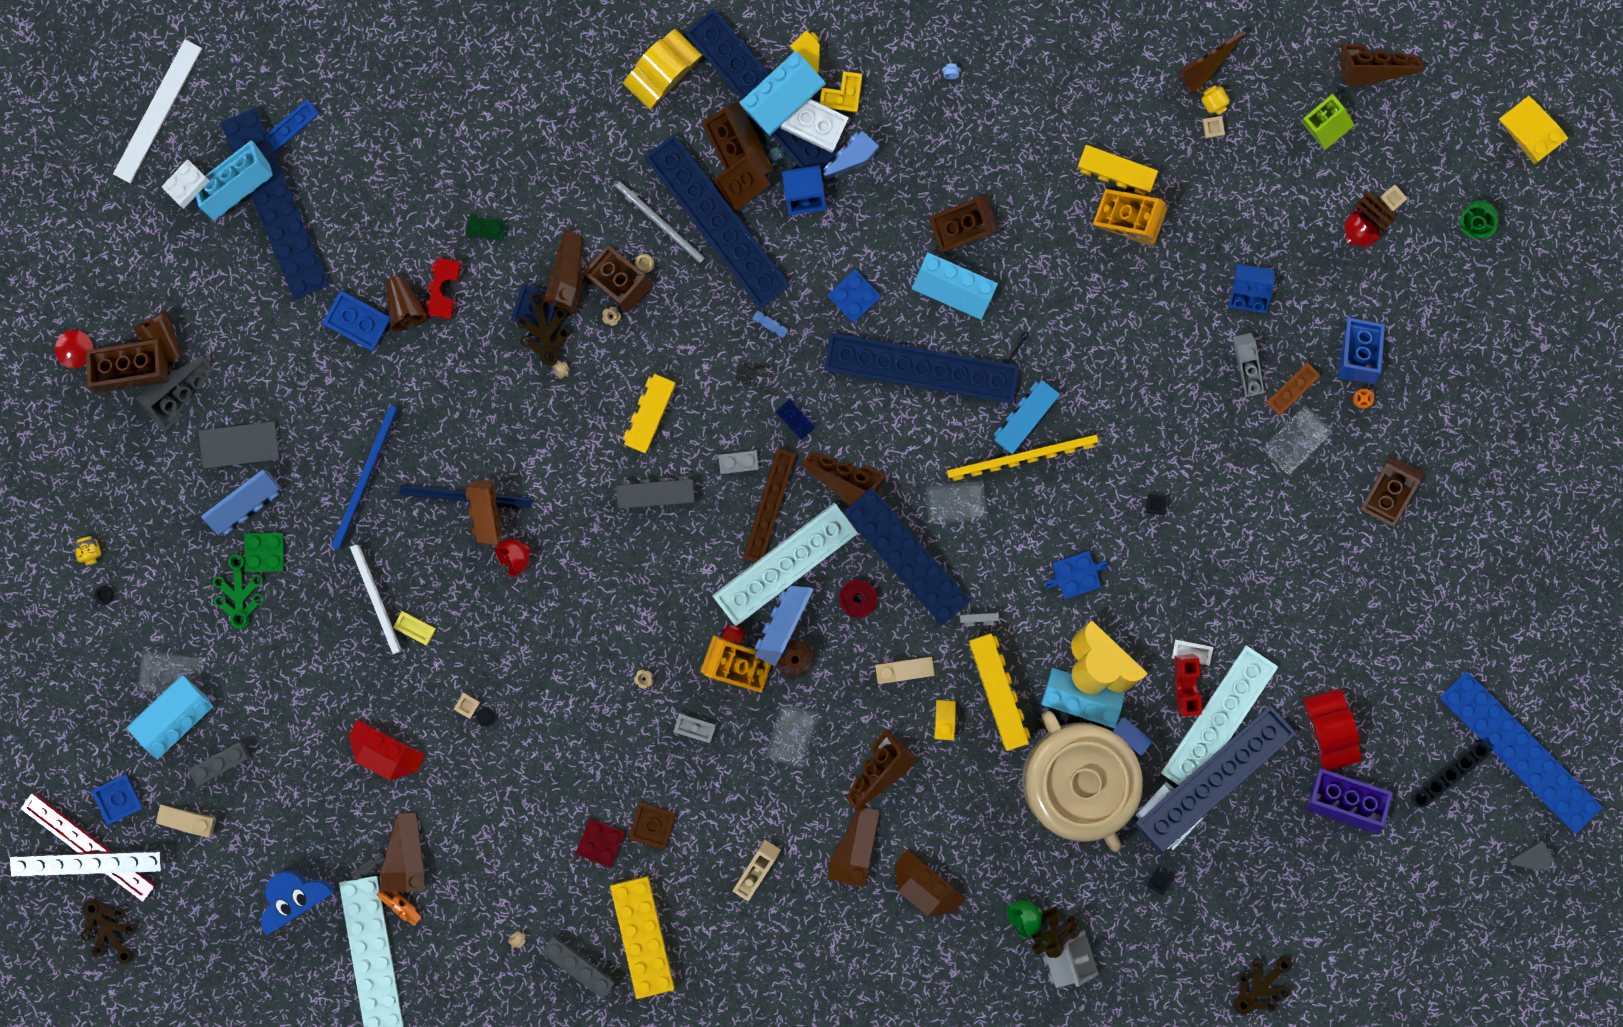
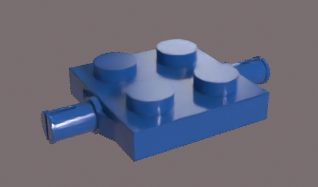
(1076, 574)

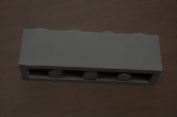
(656, 493)
(578, 967)

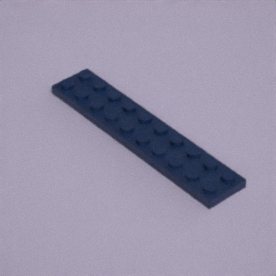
(743, 74)
(279, 211)
(717, 221)
(921, 368)
(1215, 779)

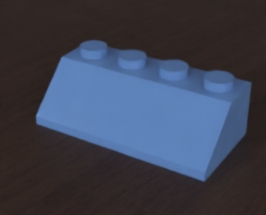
(241, 503)
(783, 623)

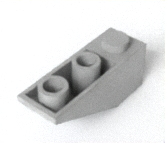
(1248, 364)

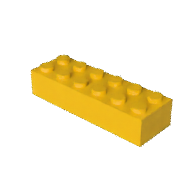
(998, 692)
(642, 937)

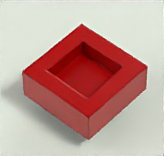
(733, 633)

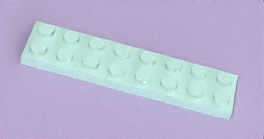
(785, 564)
(1221, 714)
(371, 953)

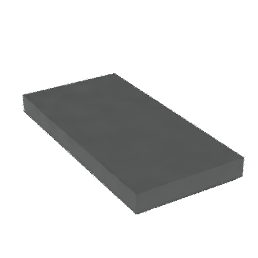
(239, 445)

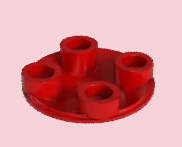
(72, 348)

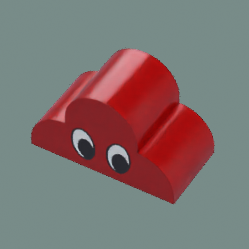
(1333, 729)

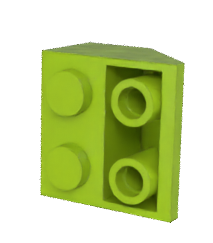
(1328, 122)

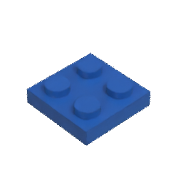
(854, 296)
(116, 799)

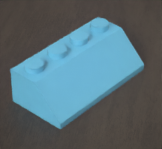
(782, 93)
(233, 180)
(954, 286)
(1066, 697)
(169, 716)

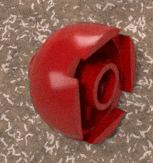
(1360, 231)
(513, 555)

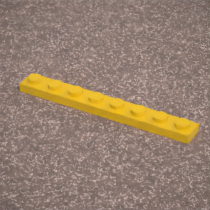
(1030, 456)

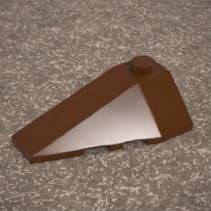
(1200, 71)
(843, 478)
(886, 766)
(854, 852)
(403, 860)

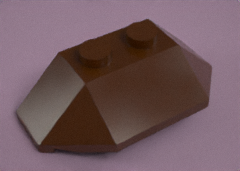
(925, 887)

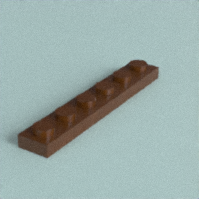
(769, 505)

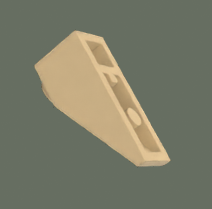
(904, 670)
(186, 821)
(756, 870)

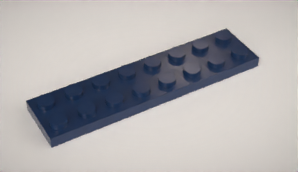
(906, 556)

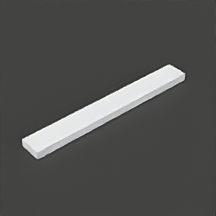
(157, 111)

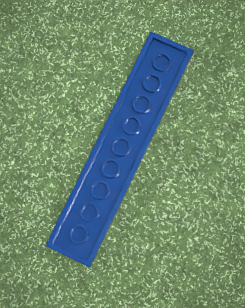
(1520, 752)

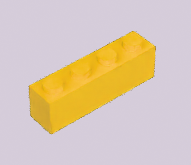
(1117, 169)
(649, 414)

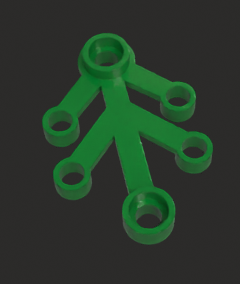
(238, 595)

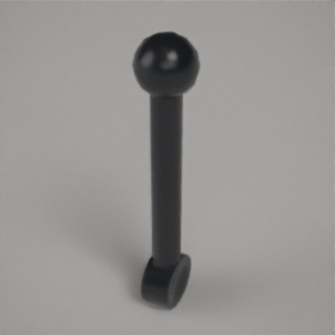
(1024, 336)

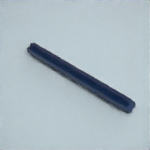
(456, 495)

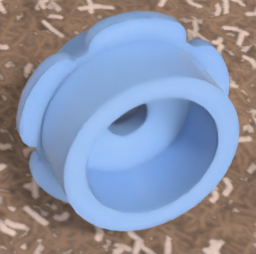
(951, 71)

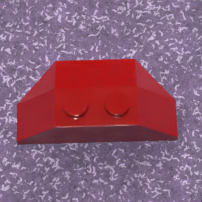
(382, 752)

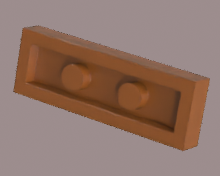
(1293, 389)

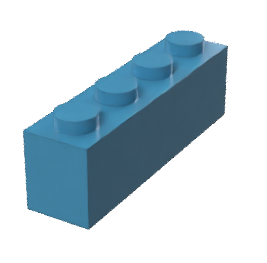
(1026, 417)

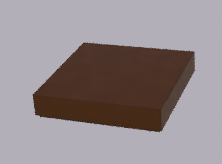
(652, 825)

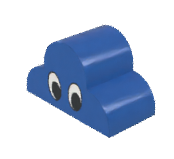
(290, 896)

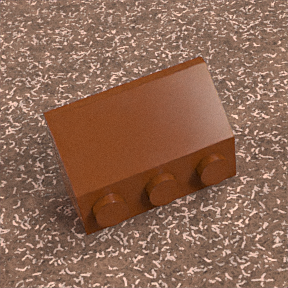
(484, 512)

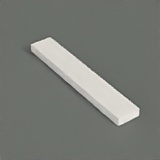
(375, 598)

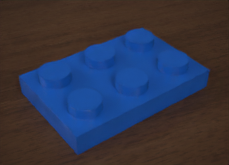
(356, 321)

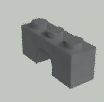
(219, 763)

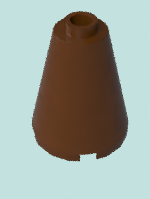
(403, 305)
(160, 328)
(805, 663)

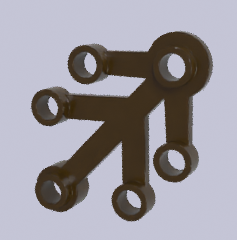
(544, 331)
(106, 928)
(1055, 946)
(1260, 987)

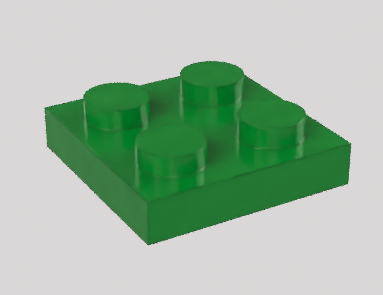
(264, 552)

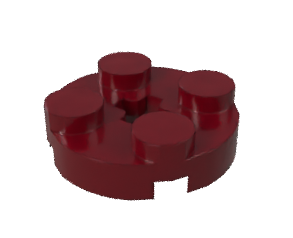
(867, 604)

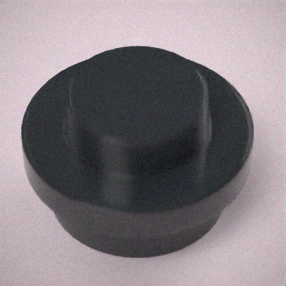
(104, 595)
(486, 717)

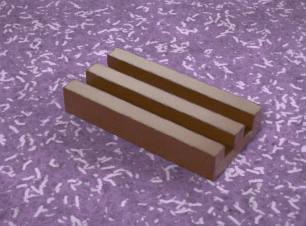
(1387, 221)

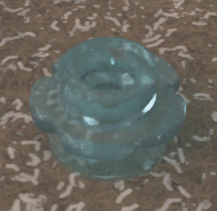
(775, 154)

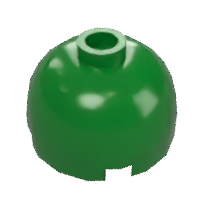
(1479, 219)
(1025, 917)

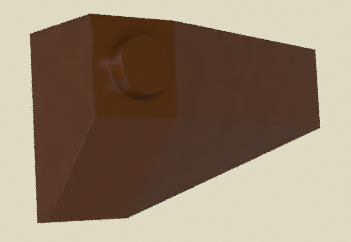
(1367, 67)
(566, 277)

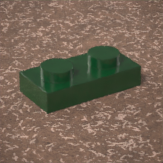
(486, 228)

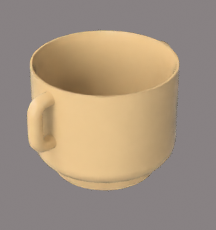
(1082, 781)

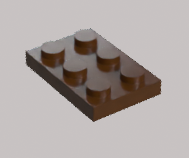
(741, 182)

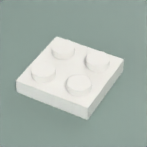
(185, 184)

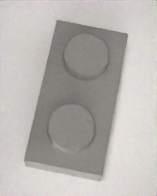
(738, 462)
(987, 619)
(694, 728)

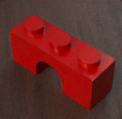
(443, 271)
(1187, 697)

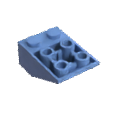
(857, 154)

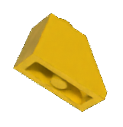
(808, 48)
(944, 720)

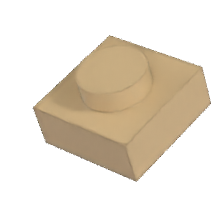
(1213, 127)
(1393, 198)
(466, 705)

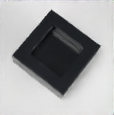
(1156, 504)
(1159, 882)

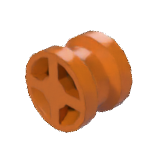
(1365, 396)

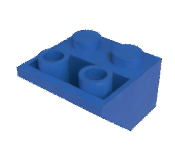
(804, 190)
(1251, 288)

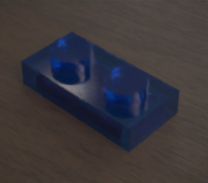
(795, 419)

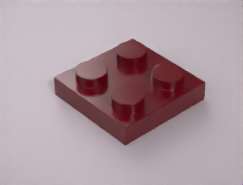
(600, 843)

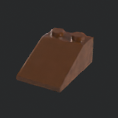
(964, 224)
(618, 278)
(1392, 491)

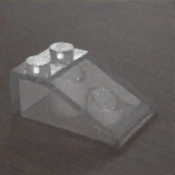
(1297, 440)
(956, 502)
(162, 669)
(792, 735)

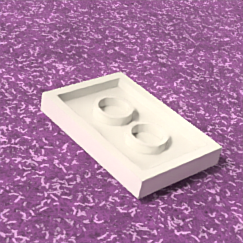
(816, 125)

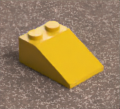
(1533, 129)

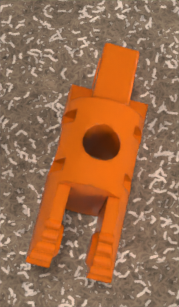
(405, 911)

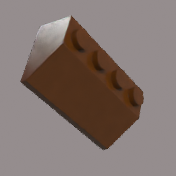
(735, 137)
(126, 366)

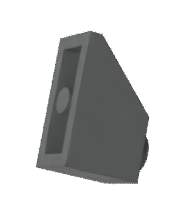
(1533, 857)

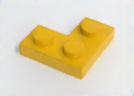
(846, 98)

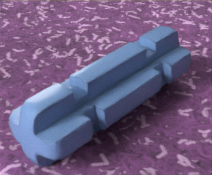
(770, 324)

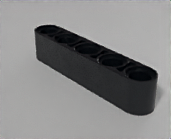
(1458, 770)

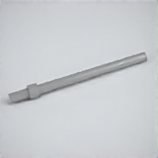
(632, 197)

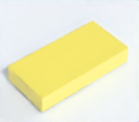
(414, 628)

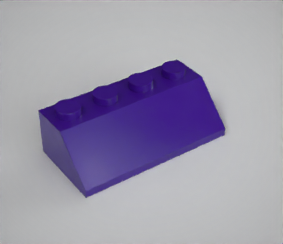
(1349, 801)

